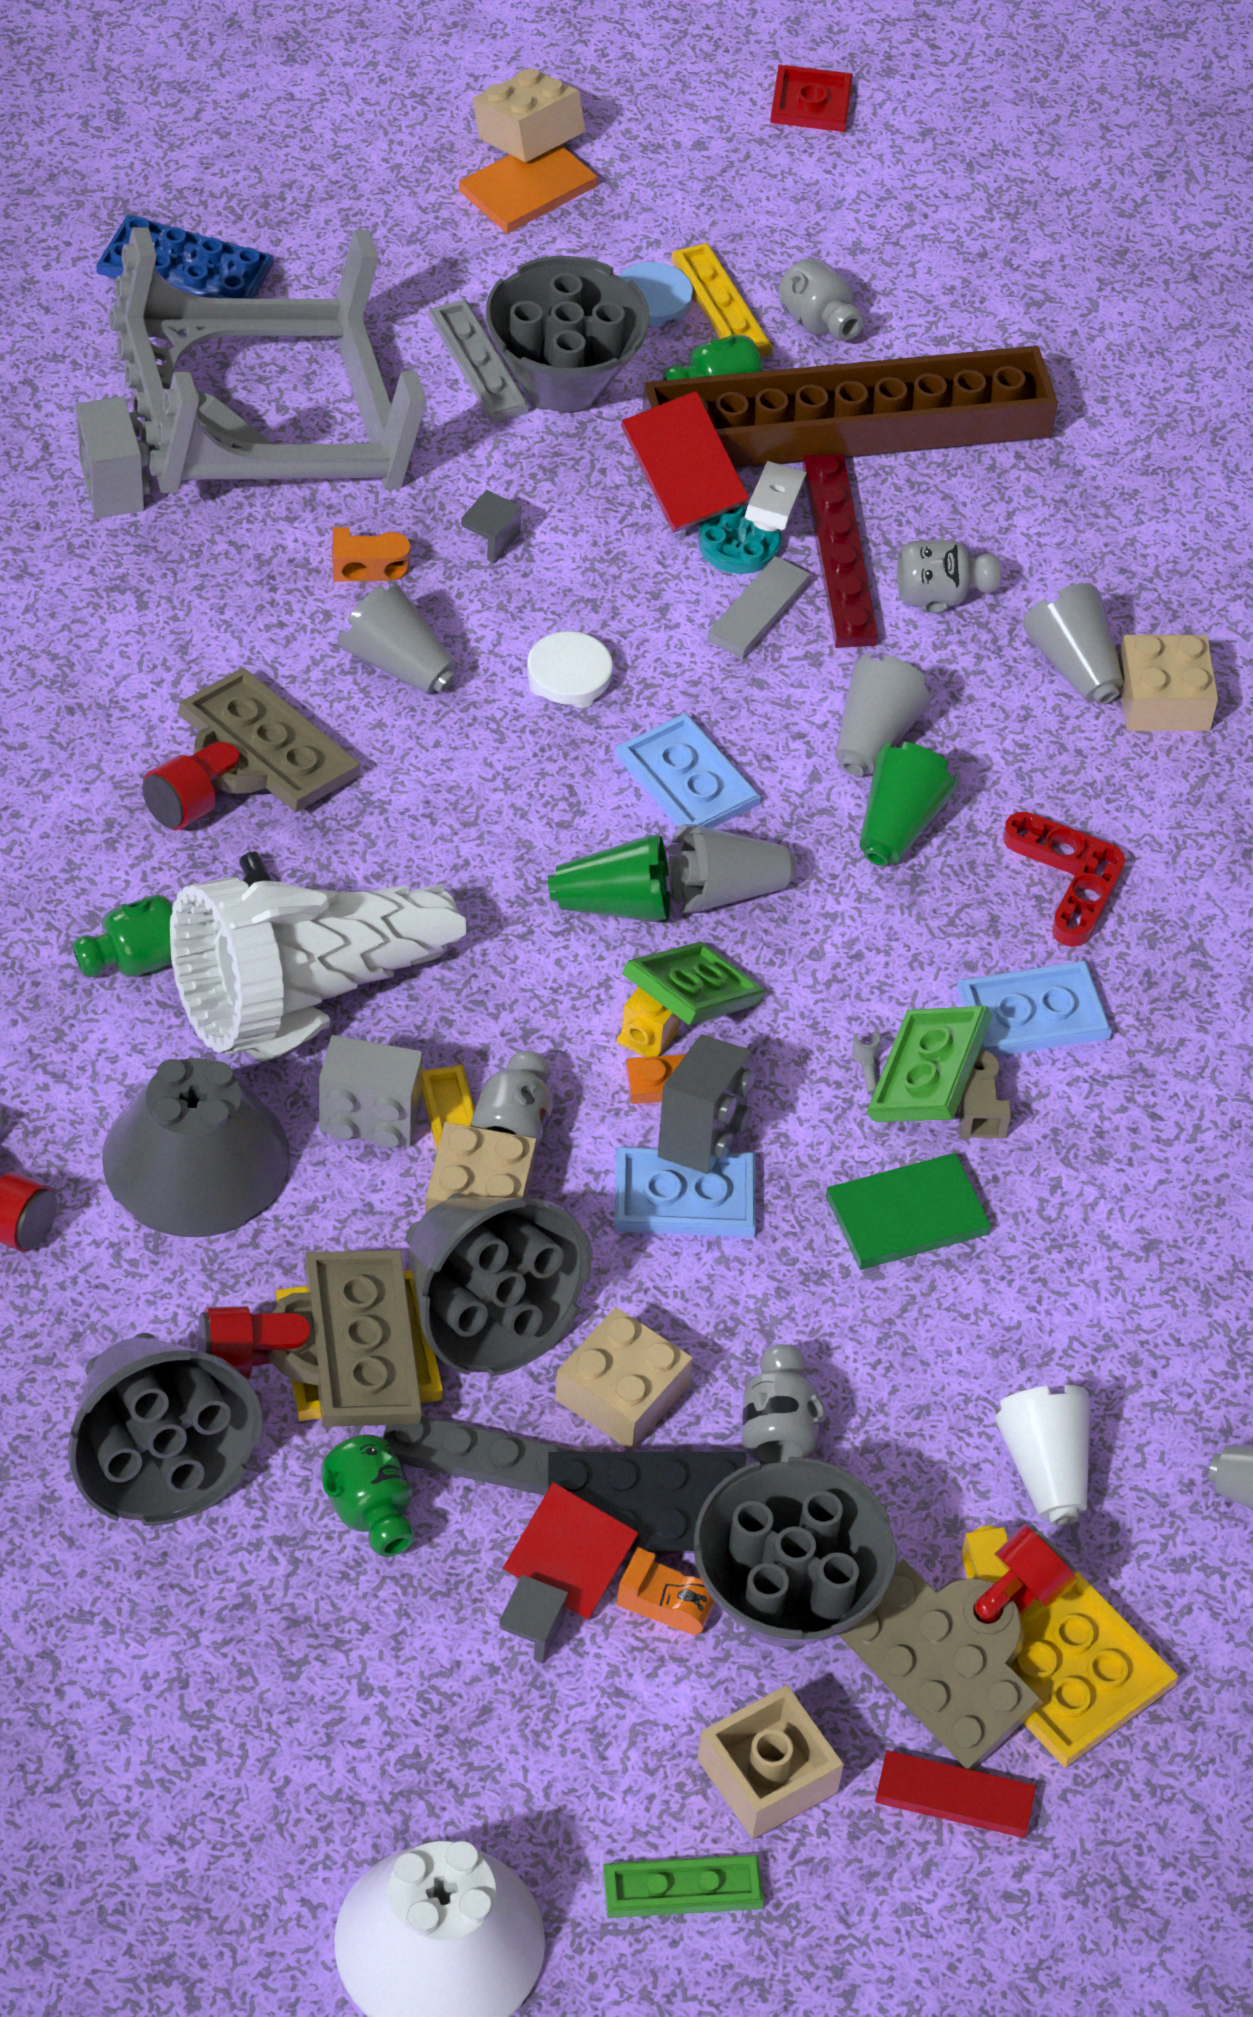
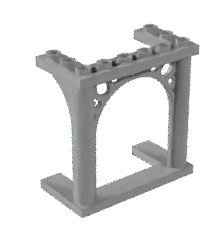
(189, 449)

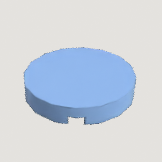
(664, 288)

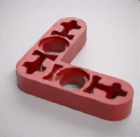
(1081, 863)

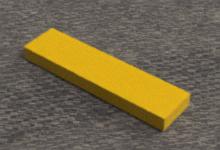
(719, 296)

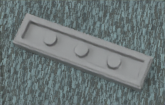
(478, 361)

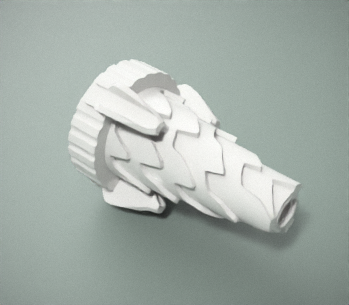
(272, 950)

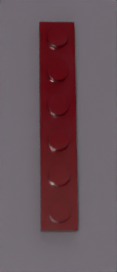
(840, 551)

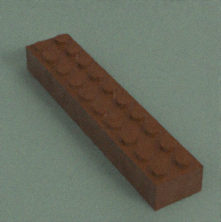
(873, 405)

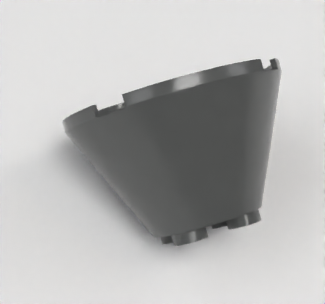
(566, 328)
(195, 1151)
(496, 1279)
(161, 1431)
(794, 1550)

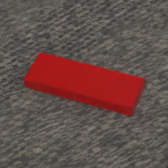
(955, 1794)

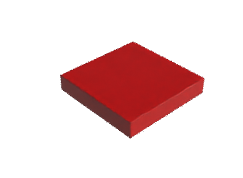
(811, 98)
(571, 1549)

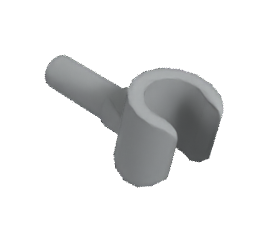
(867, 1056)

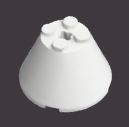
(439, 1935)

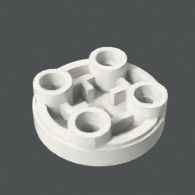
(569, 668)

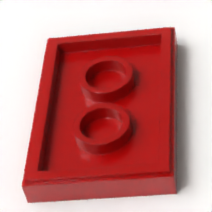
(684, 461)

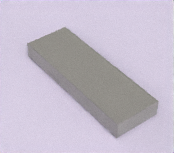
(758, 607)

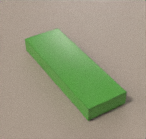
(682, 1886)

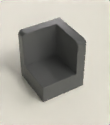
(494, 519)
(535, 1614)

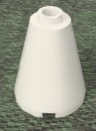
(1050, 1448)

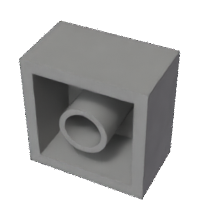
(111, 457)
(370, 1091)

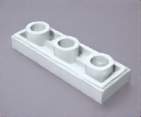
(775, 496)

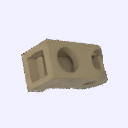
(979, 1109)

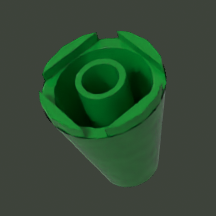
(903, 799)
(616, 882)

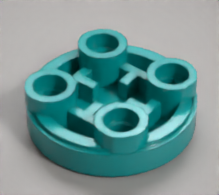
(736, 543)

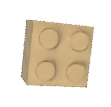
(528, 114)
(1167, 683)
(480, 1164)
(623, 1378)
(769, 1761)

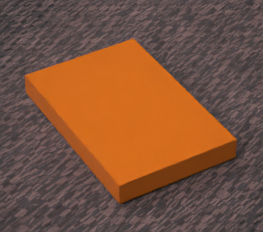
(521, 191)

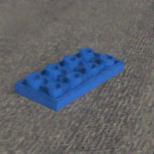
(193, 261)

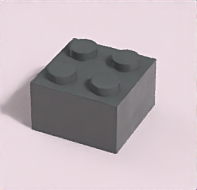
(705, 1104)

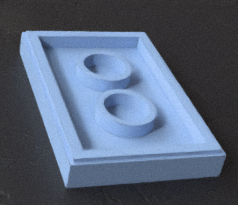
(687, 774)
(1038, 1008)
(675, 1199)

